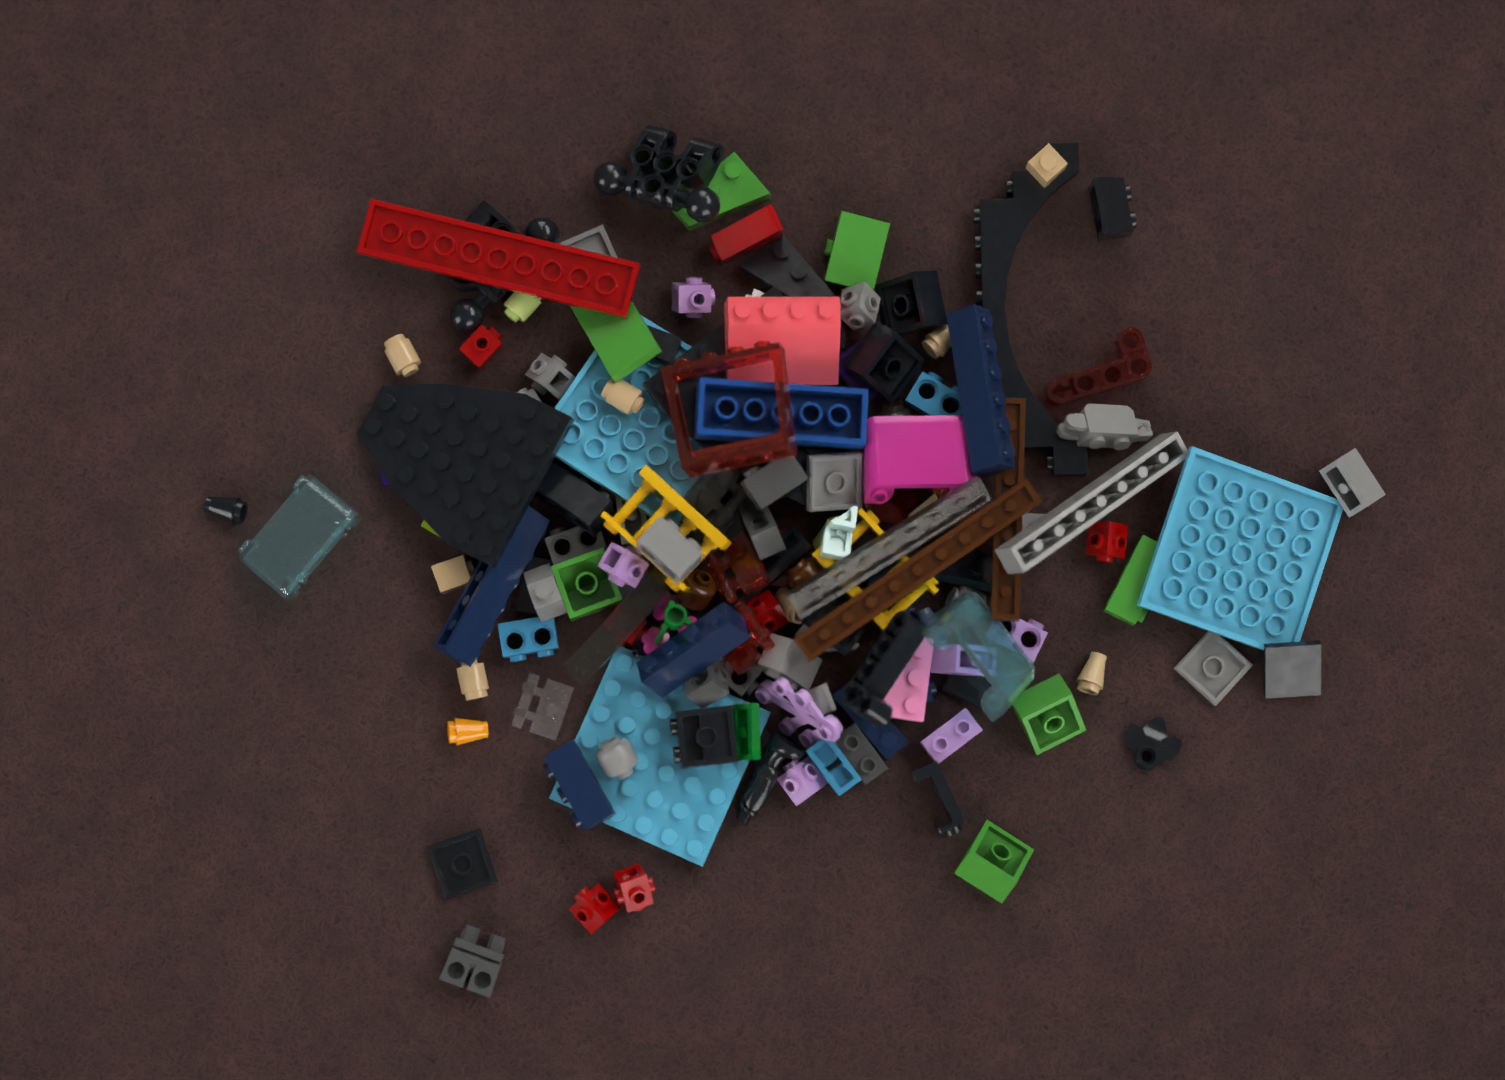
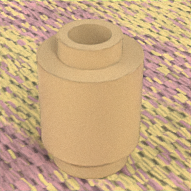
(402, 355)
(623, 396)
(473, 681)

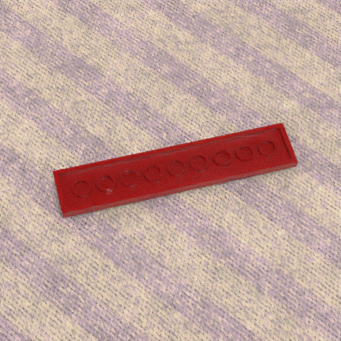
(499, 258)

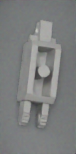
(1105, 427)

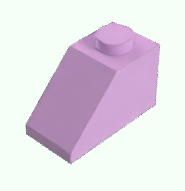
(953, 662)

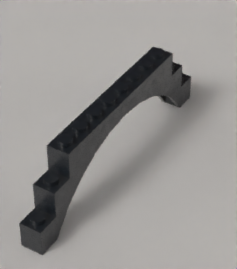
(1000, 231)

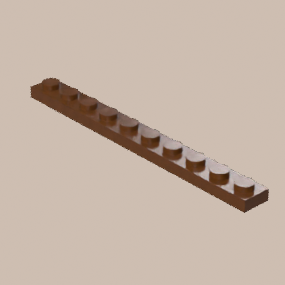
(917, 570)

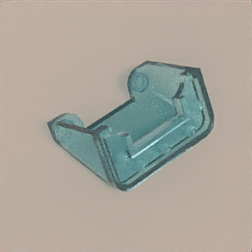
(298, 536)
(987, 645)

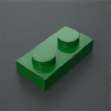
(747, 731)

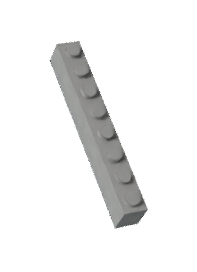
(1092, 503)

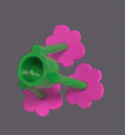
(674, 618)

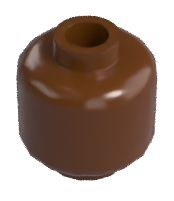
(802, 570)
(701, 590)

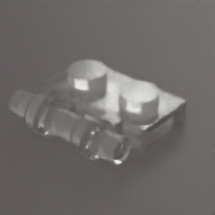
(550, 710)

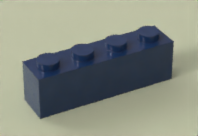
(693, 650)

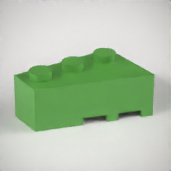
(736, 190)

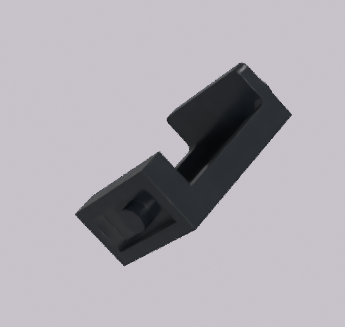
(945, 796)

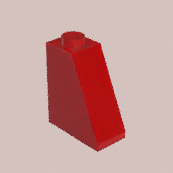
(746, 235)

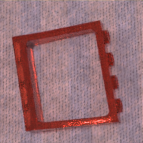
(738, 453)

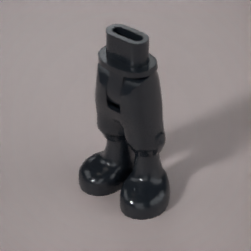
(765, 775)

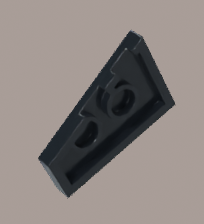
(970, 571)

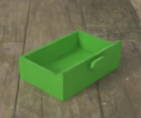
(855, 251)

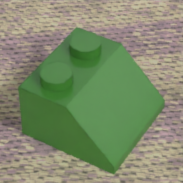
(585, 585)
(1048, 714)
(994, 861)

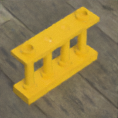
(671, 502)
(870, 520)

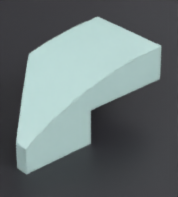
(838, 535)

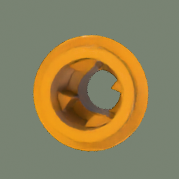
(465, 731)

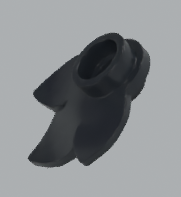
(1154, 740)

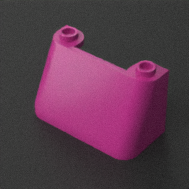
(913, 455)

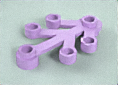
(826, 727)

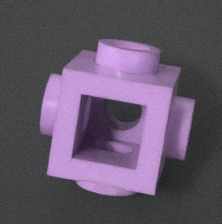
(692, 297)
(628, 568)
(801, 780)

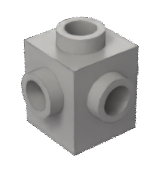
(859, 305)
(550, 375)

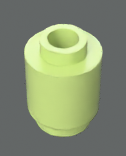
(521, 306)

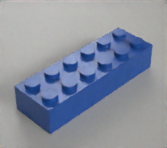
(749, 410)

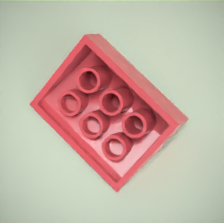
(802, 325)

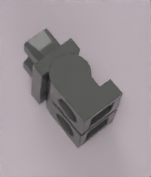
(474, 959)

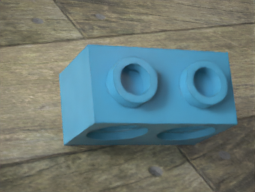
(934, 405)
(527, 629)
(833, 766)

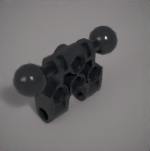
(666, 178)
(469, 313)

